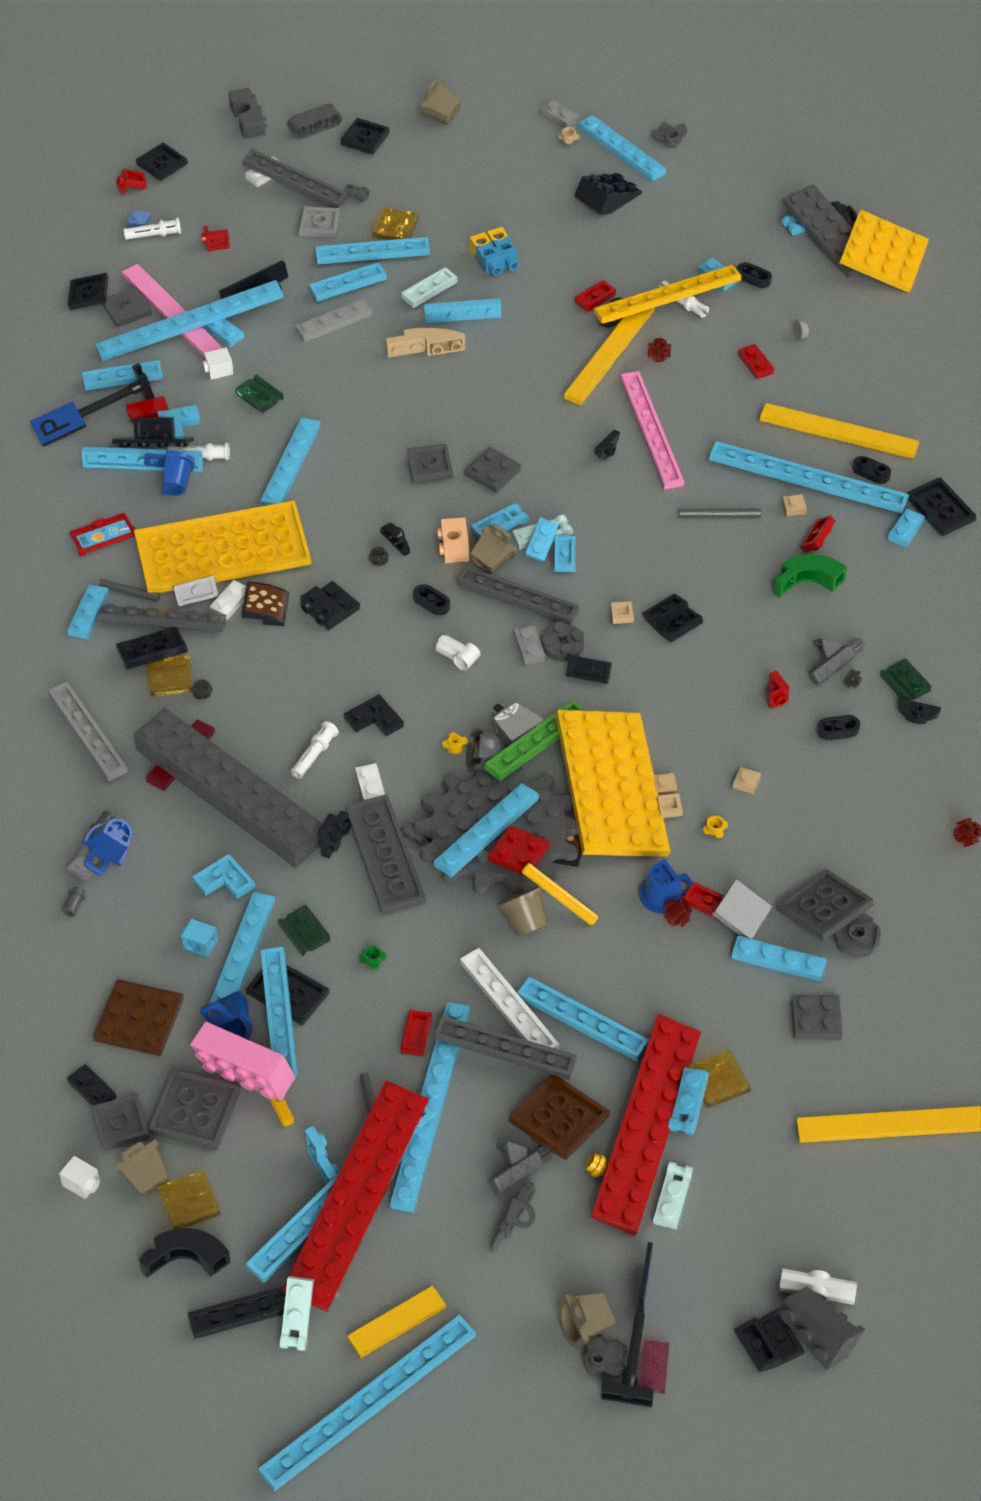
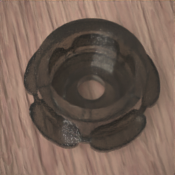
(378, 556)
(852, 679)
(201, 689)

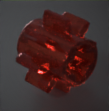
(659, 350)
(967, 832)
(677, 912)

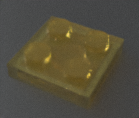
(395, 224)
(170, 676)
(724, 1080)
(189, 1200)

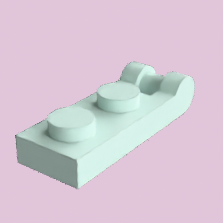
(523, 535)
(673, 1196)
(297, 1312)

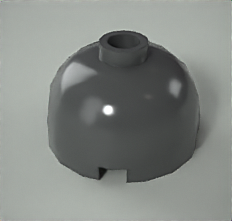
(482, 749)

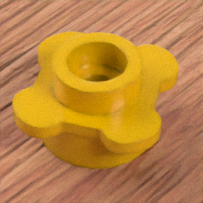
(455, 748)
(715, 821)

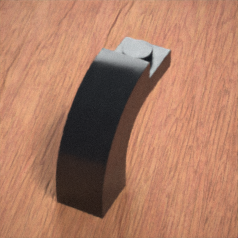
(185, 1244)

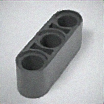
(314, 121)

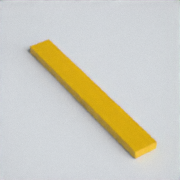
(667, 294)
(606, 356)
(839, 430)
(889, 1124)

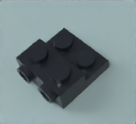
(329, 605)

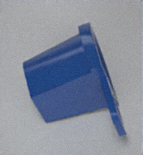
(175, 470)
(108, 843)
(662, 886)
(230, 1014)

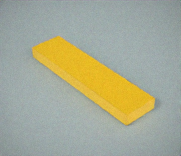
(396, 1322)

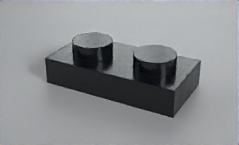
(589, 669)
(91, 1086)

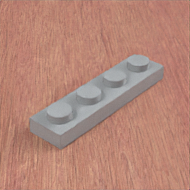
(333, 320)

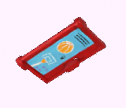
(106, 533)

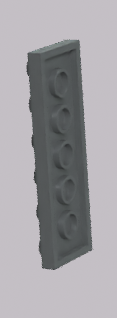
(821, 222)
(385, 854)

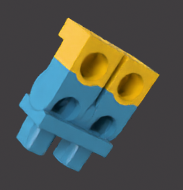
(493, 252)

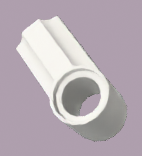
(461, 654)

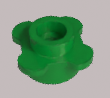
(372, 951)

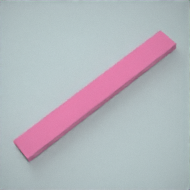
(168, 307)
(652, 430)

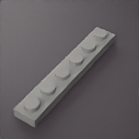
(87, 731)

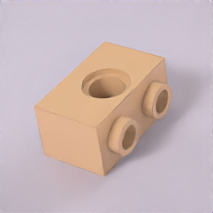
(454, 540)

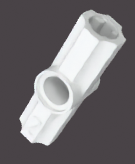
(821, 1283)

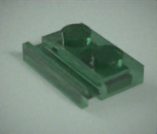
(259, 393)
(905, 680)
(304, 930)

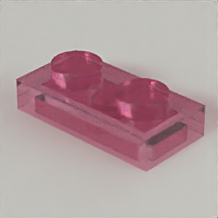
(654, 1365)

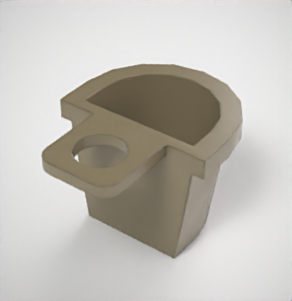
(440, 102)
(492, 549)
(524, 911)
(144, 1167)
(584, 1317)

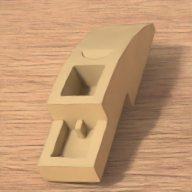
(432, 340)

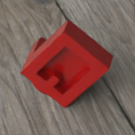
(131, 179)
(215, 239)
(778, 690)

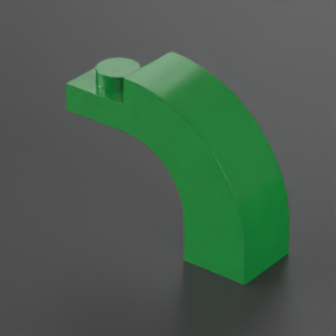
(810, 568)

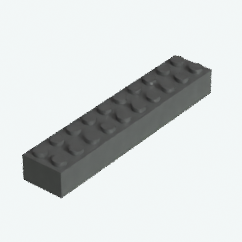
(229, 787)

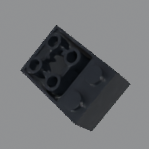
(606, 192)

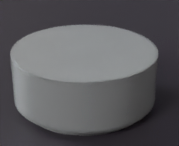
(801, 329)

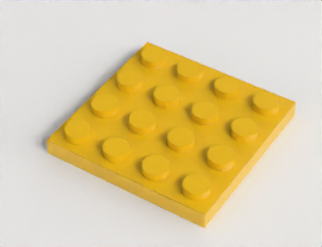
(884, 251)

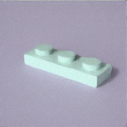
(429, 287)

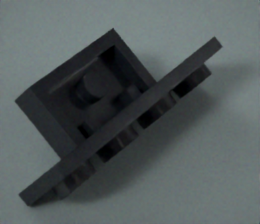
(274, 272)
(153, 430)

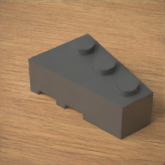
(820, 1327)

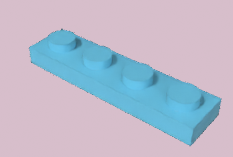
(347, 281)
(462, 310)
(120, 375)
(779, 958)

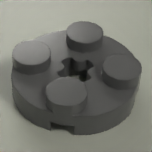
(559, 632)
(858, 945)

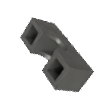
(245, 106)

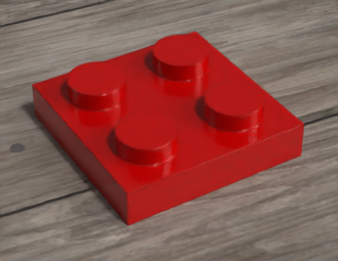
(517, 849)

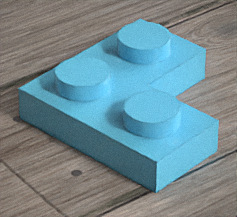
(183, 417)
(227, 873)
(318, 1155)

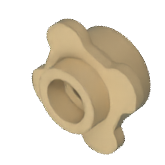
(568, 135)

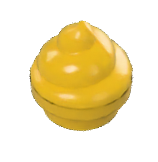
(596, 1165)

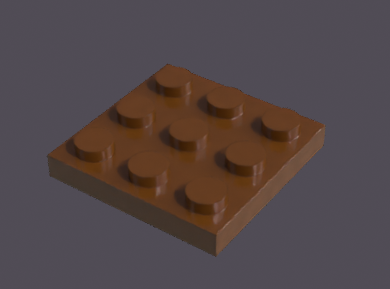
(138, 1017)
(559, 1116)

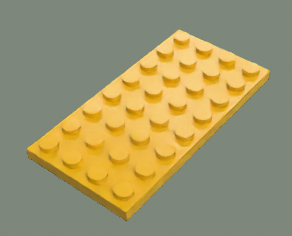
(223, 546)
(612, 783)

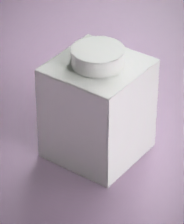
(218, 363)
(80, 1177)

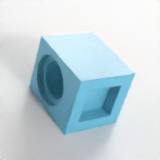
(199, 937)

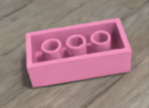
(242, 1061)

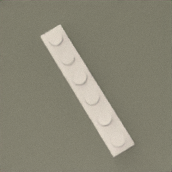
(506, 999)

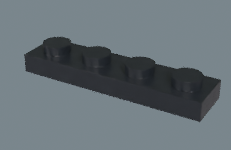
(237, 1312)

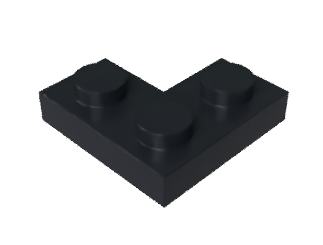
(374, 711)
(332, 832)

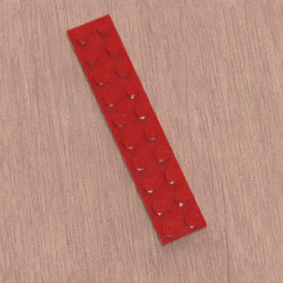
(644, 1126)
(358, 1191)

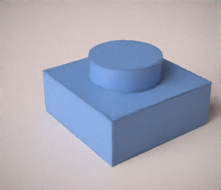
(138, 218)

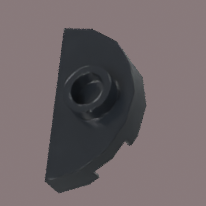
(846, 212)
(608, 445)
(396, 537)
(918, 712)

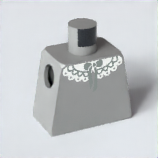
(513, 722)

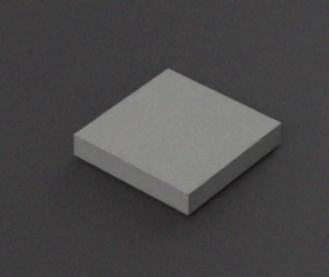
(319, 222)
(742, 910)

